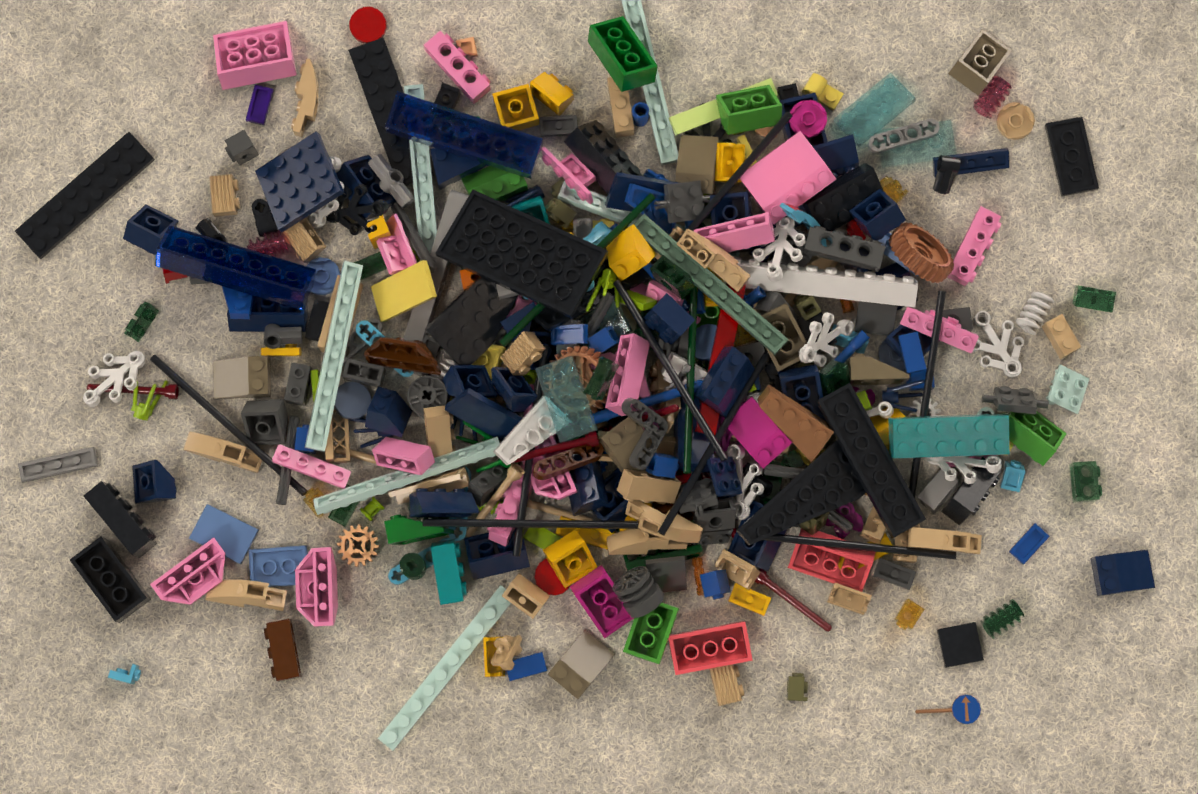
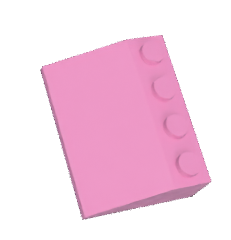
(254, 55)
(788, 176)

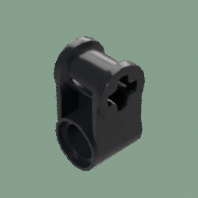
(264, 221)

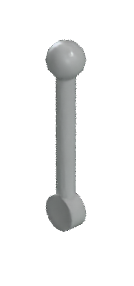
(686, 368)

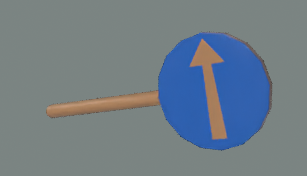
(964, 709)

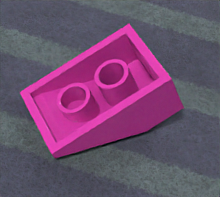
(758, 433)
(600, 601)

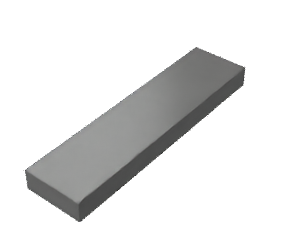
(58, 464)

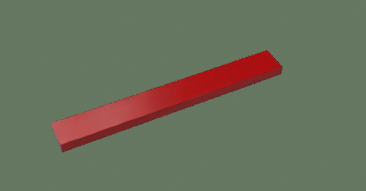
(724, 337)

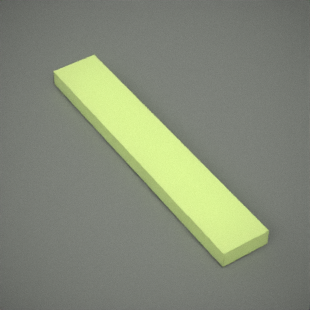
(704, 113)

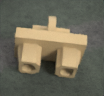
(506, 649)

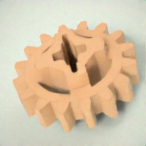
(364, 539)

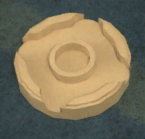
(1017, 126)

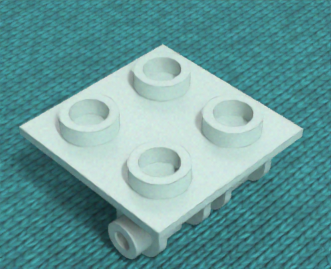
(1067, 389)

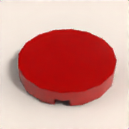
(367, 24)
(547, 579)

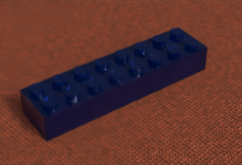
(464, 135)
(235, 267)

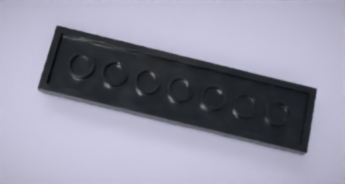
(380, 87)
(84, 195)
(870, 460)

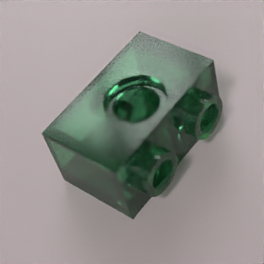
(672, 277)

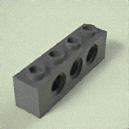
(833, 252)

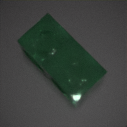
(1079, 481)

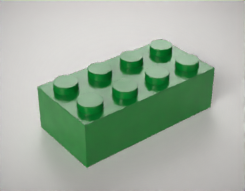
(622, 53)

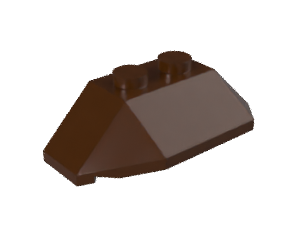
(402, 355)

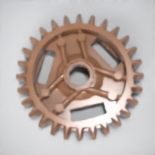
(921, 252)
(583, 358)

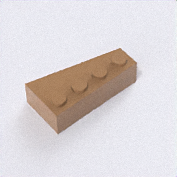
(799, 424)

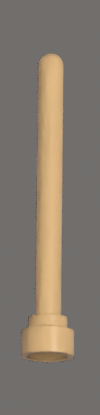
(514, 473)

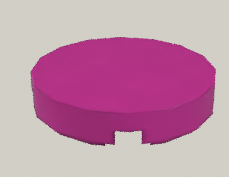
(808, 118)

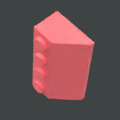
(823, 562)
(710, 647)

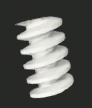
(1033, 311)

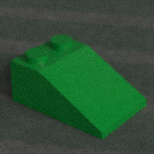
(405, 530)

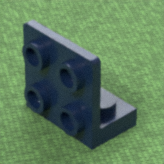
(724, 477)

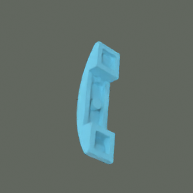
(800, 216)

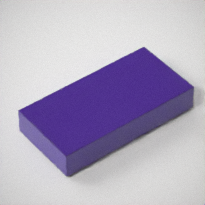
(259, 105)

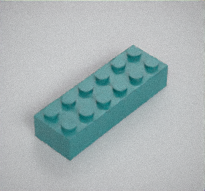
(949, 436)

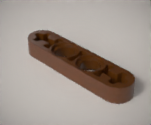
(566, 457)

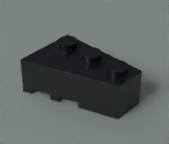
(968, 496)

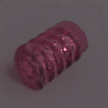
(991, 95)
(269, 245)

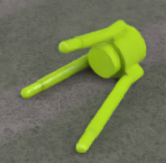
(607, 280)
(144, 410)

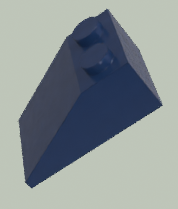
(803, 387)
(1122, 572)

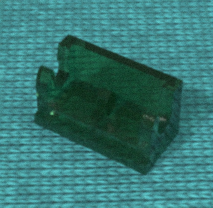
(1094, 298)
(601, 378)

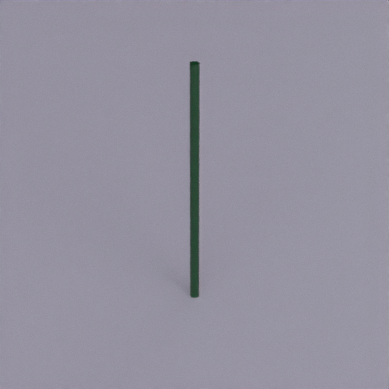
(603, 244)
(690, 381)

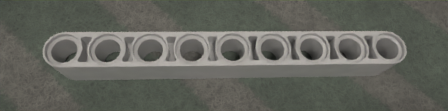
(424, 313)

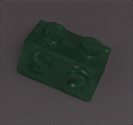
(833, 377)

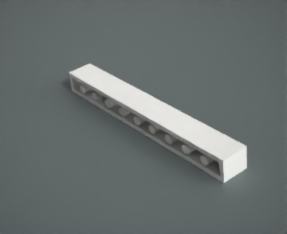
(833, 283)

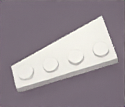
(528, 433)

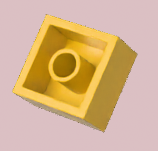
(516, 108)

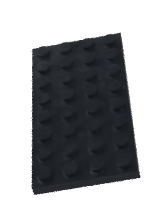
(522, 253)

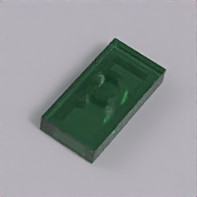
(343, 514)

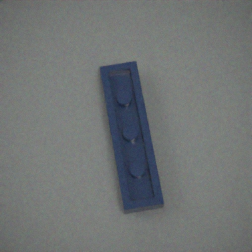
(979, 161)

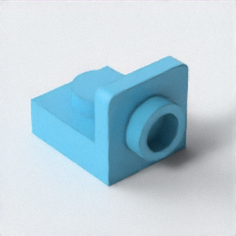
(1013, 476)
(121, 674)

